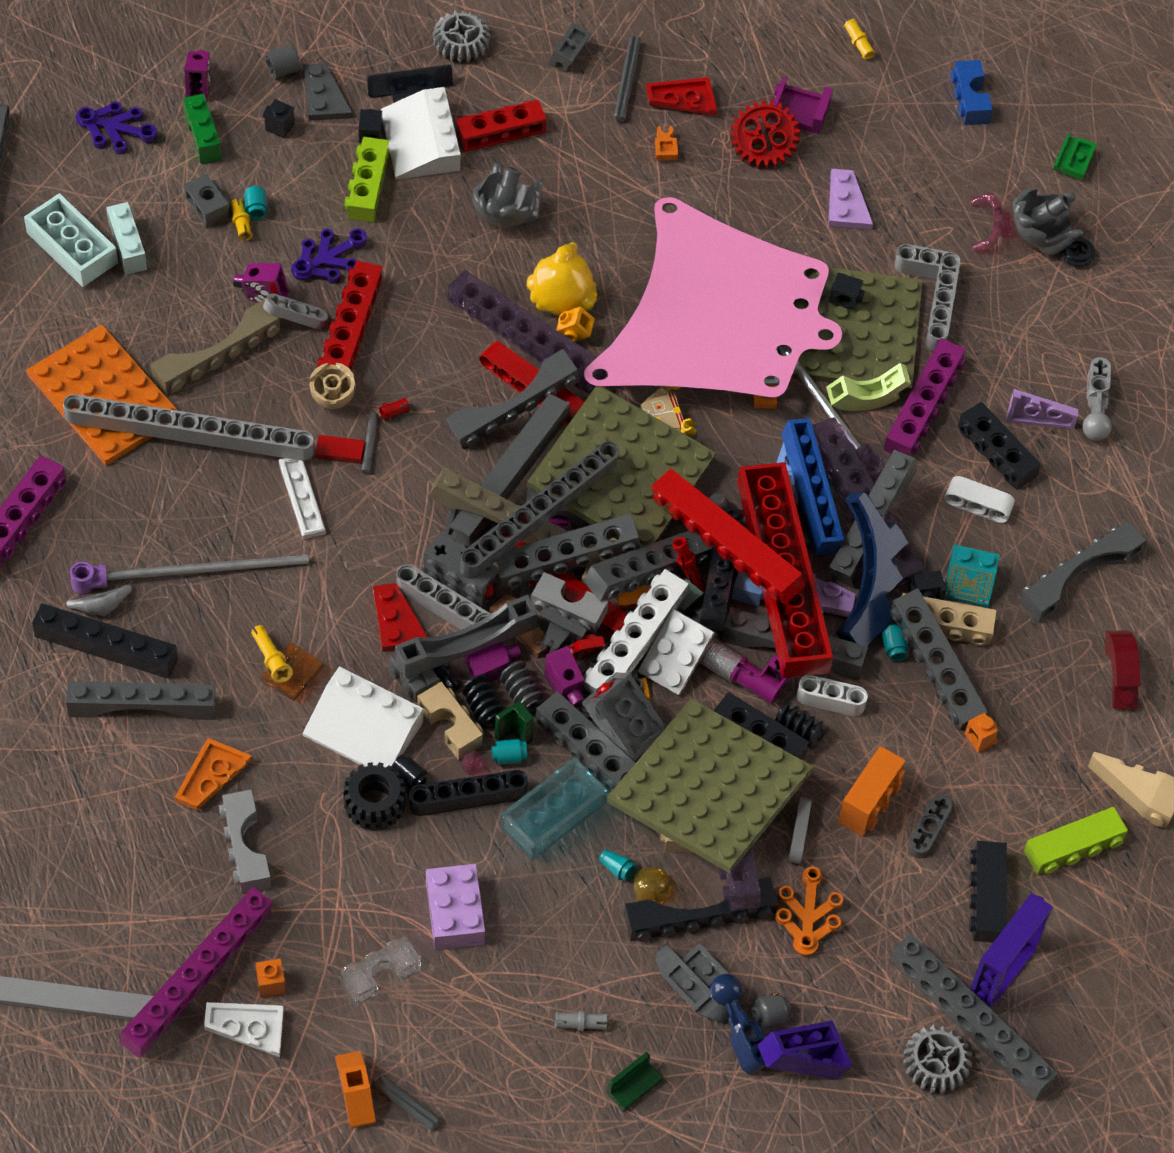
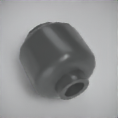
(771, 1010)

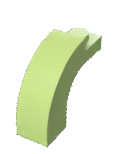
(869, 394)

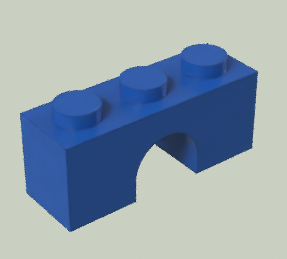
(973, 106)

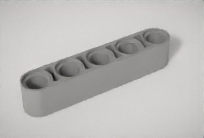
(439, 593)

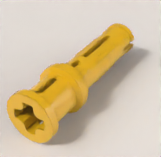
(274, 659)

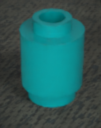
(255, 202)
(894, 643)
(509, 752)

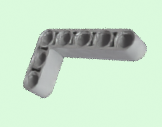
(936, 265)

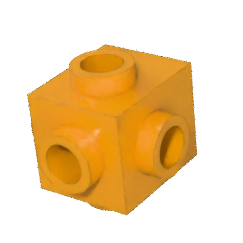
(575, 324)

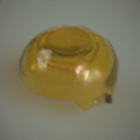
(652, 884)

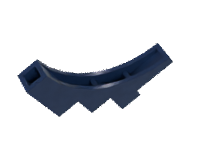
(879, 575)

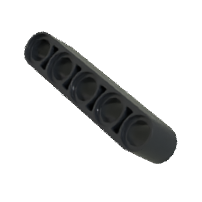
(477, 784)

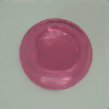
(472, 763)

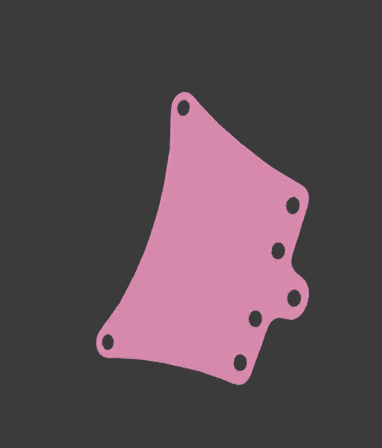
(717, 311)

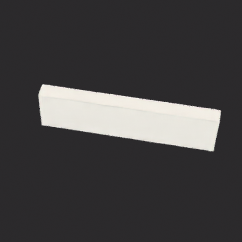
(302, 498)

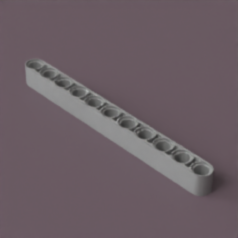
(200, 425)

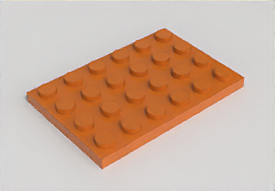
(99, 369)

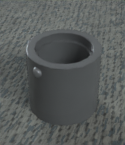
(282, 61)

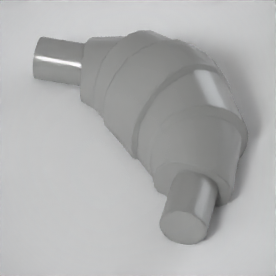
(101, 603)

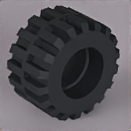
(374, 778)

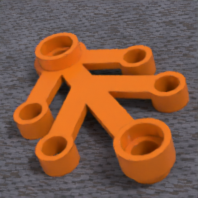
(808, 914)

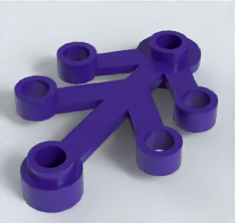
(89, 119)
(327, 257)

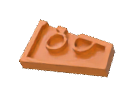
(210, 773)

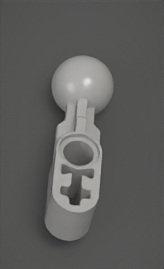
(1097, 424)

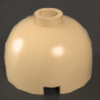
(332, 385)

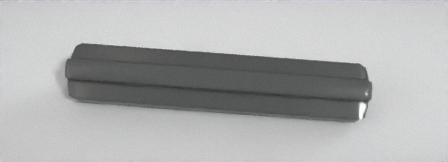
(407, 1103)

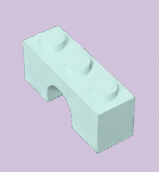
(127, 238)

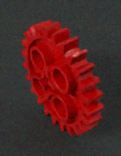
(784, 128)

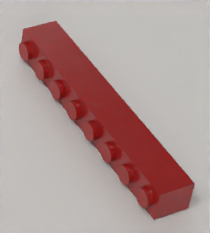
(727, 536)

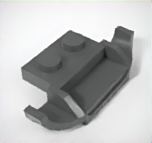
(693, 979)

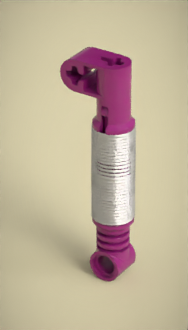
(737, 669)

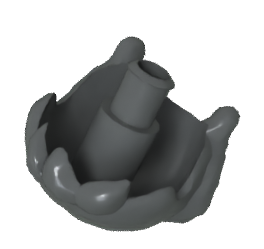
(504, 200)
(1045, 220)

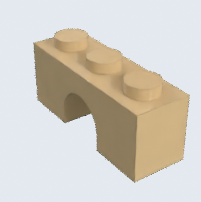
(441, 704)

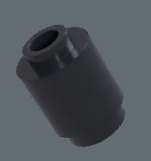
(410, 771)

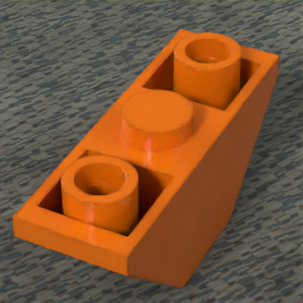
(355, 1089)

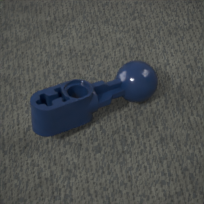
(746, 1033)

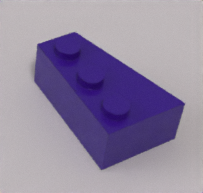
(806, 1050)

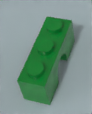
(203, 129)

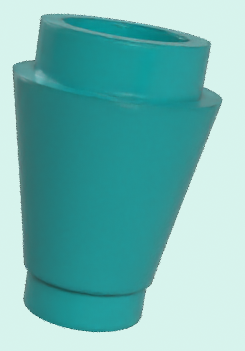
(618, 865)

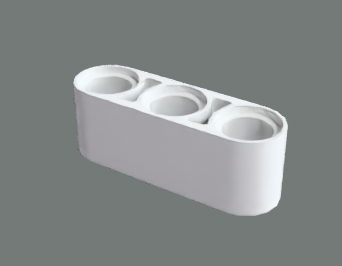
(979, 499)
(823, 687)

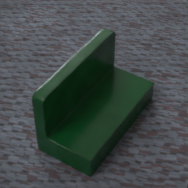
(514, 720)
(633, 1082)

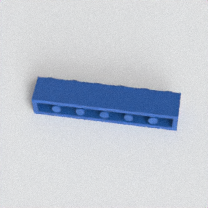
(812, 487)

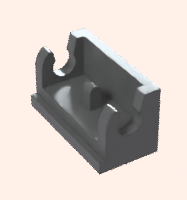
(569, 46)

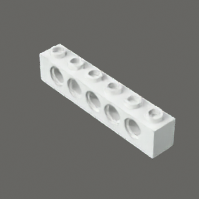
(664, 584)

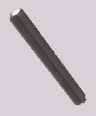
(627, 79)

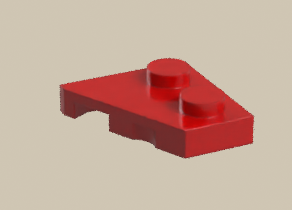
(587, 646)

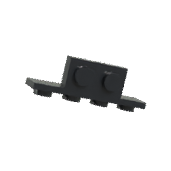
(408, 82)

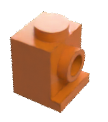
(985, 729)

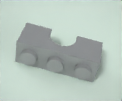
(588, 610)

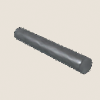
(369, 443)

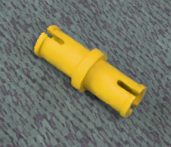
(859, 39)
(241, 219)

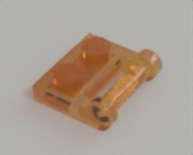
(304, 671)

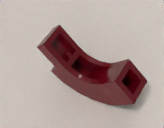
(1125, 664)

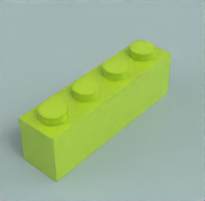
(1075, 841)

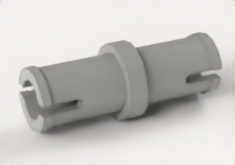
(580, 1021)

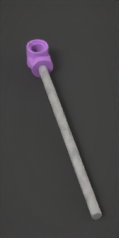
(98, 576)

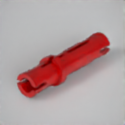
(686, 560)

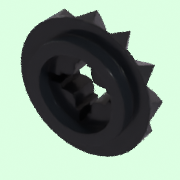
(1086, 255)

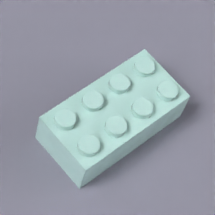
(71, 240)

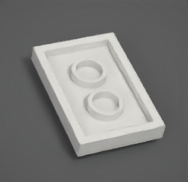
(676, 652)

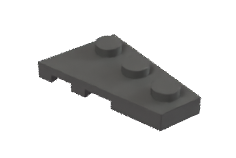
(323, 94)

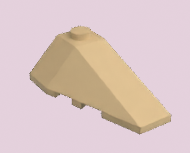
(1145, 792)

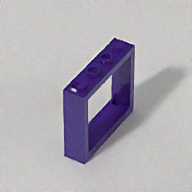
(1011, 950)

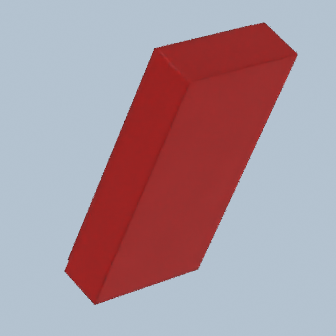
(340, 449)

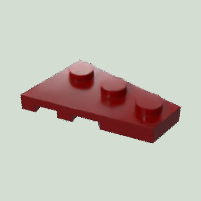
(683, 95)
(394, 617)

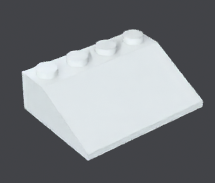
(421, 135)
(363, 720)

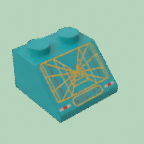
(971, 575)

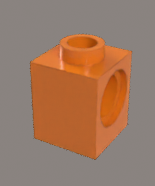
(270, 978)

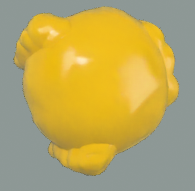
(562, 282)

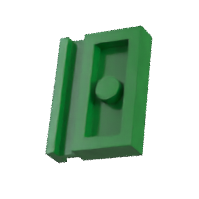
(1075, 157)

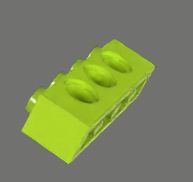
(368, 179)

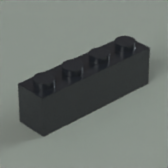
(989, 890)

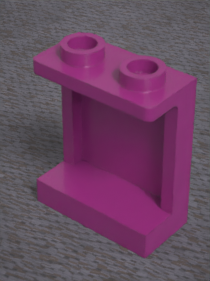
(808, 106)

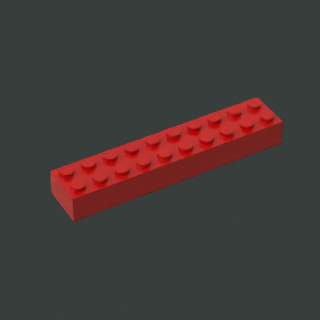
(774, 519)

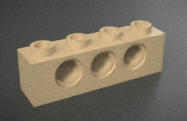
(959, 615)

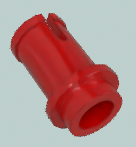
(392, 409)

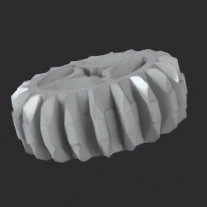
(461, 36)
(953, 1048)

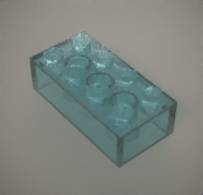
(553, 808)

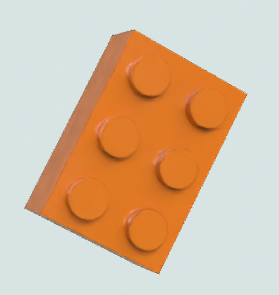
(872, 791)

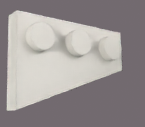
(248, 1024)

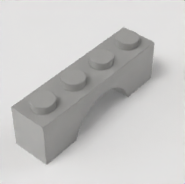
(240, 815)

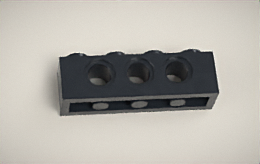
(996, 434)
(757, 722)

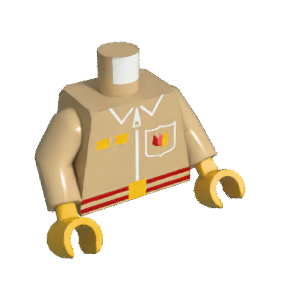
(664, 406)

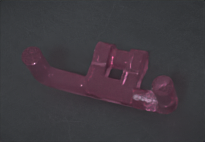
(1001, 221)

